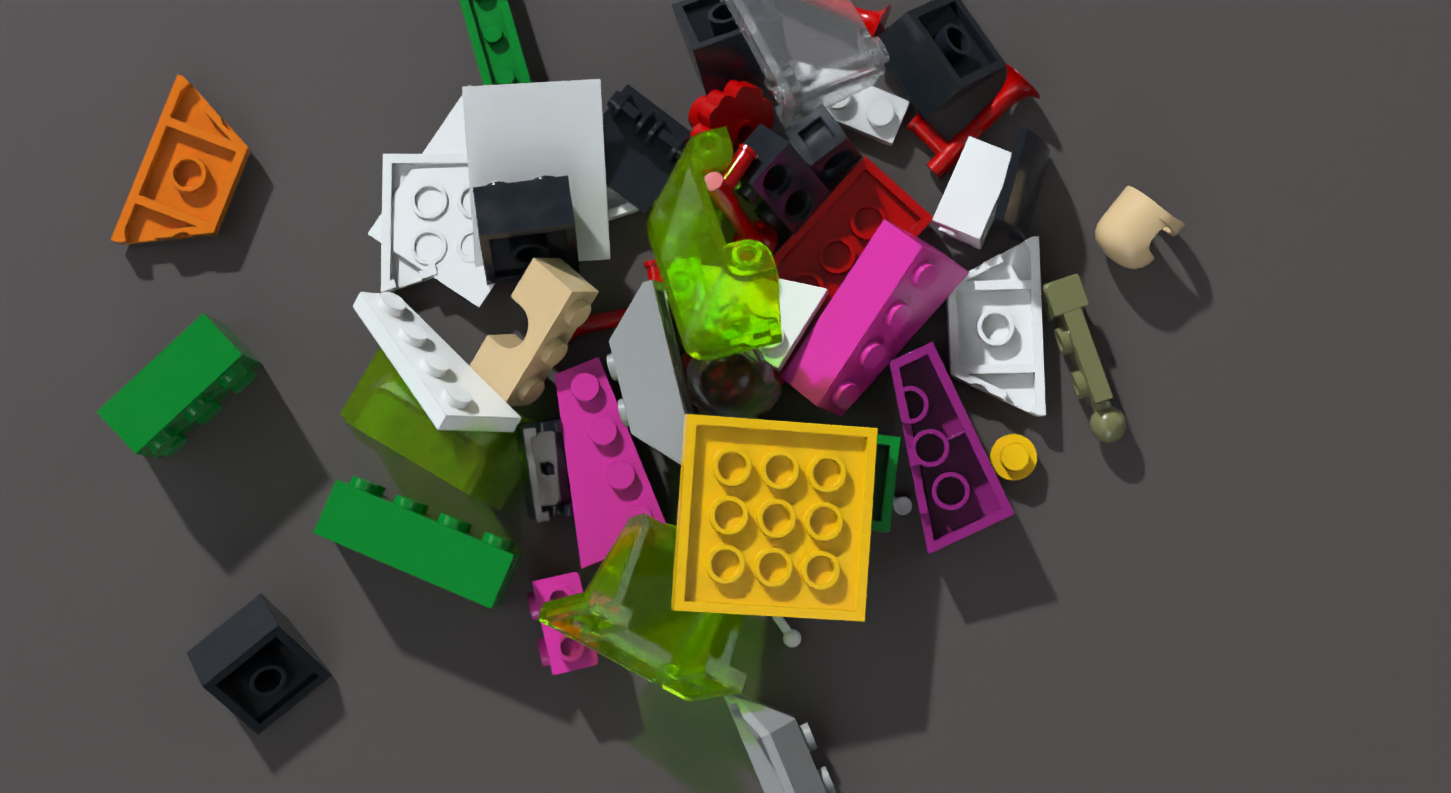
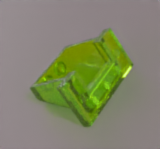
(473, 461)
(632, 623)

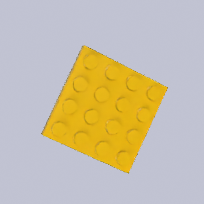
(774, 518)

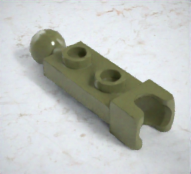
(1064, 302)

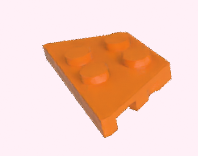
(184, 173)

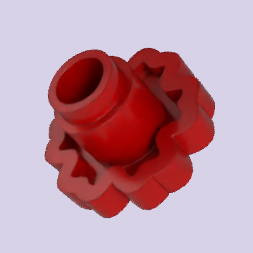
(737, 107)

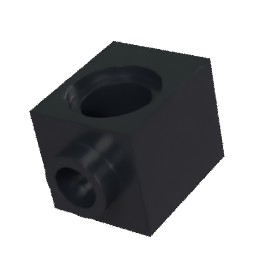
(823, 144)

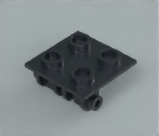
(640, 147)

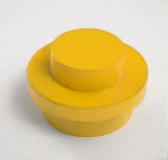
(1013, 457)

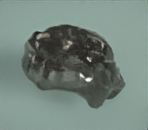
(733, 385)

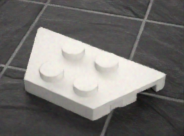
(999, 328)

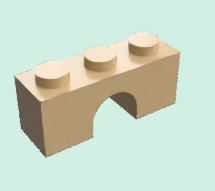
(555, 305)

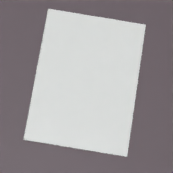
(539, 132)
(451, 269)

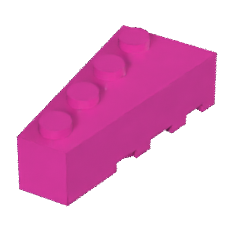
(872, 317)
(601, 460)

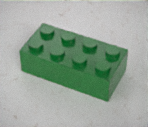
(417, 543)

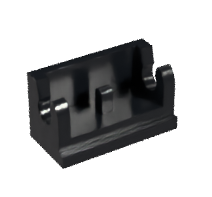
(544, 469)

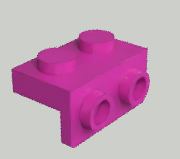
(556, 648)

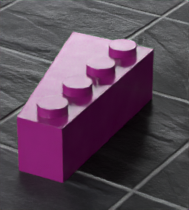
(947, 461)

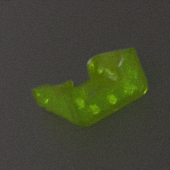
(717, 291)

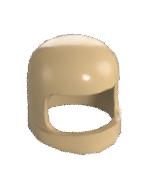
(1130, 227)

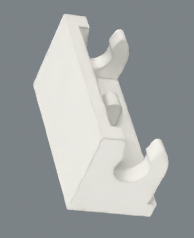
(973, 193)

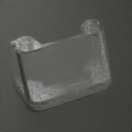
(809, 51)

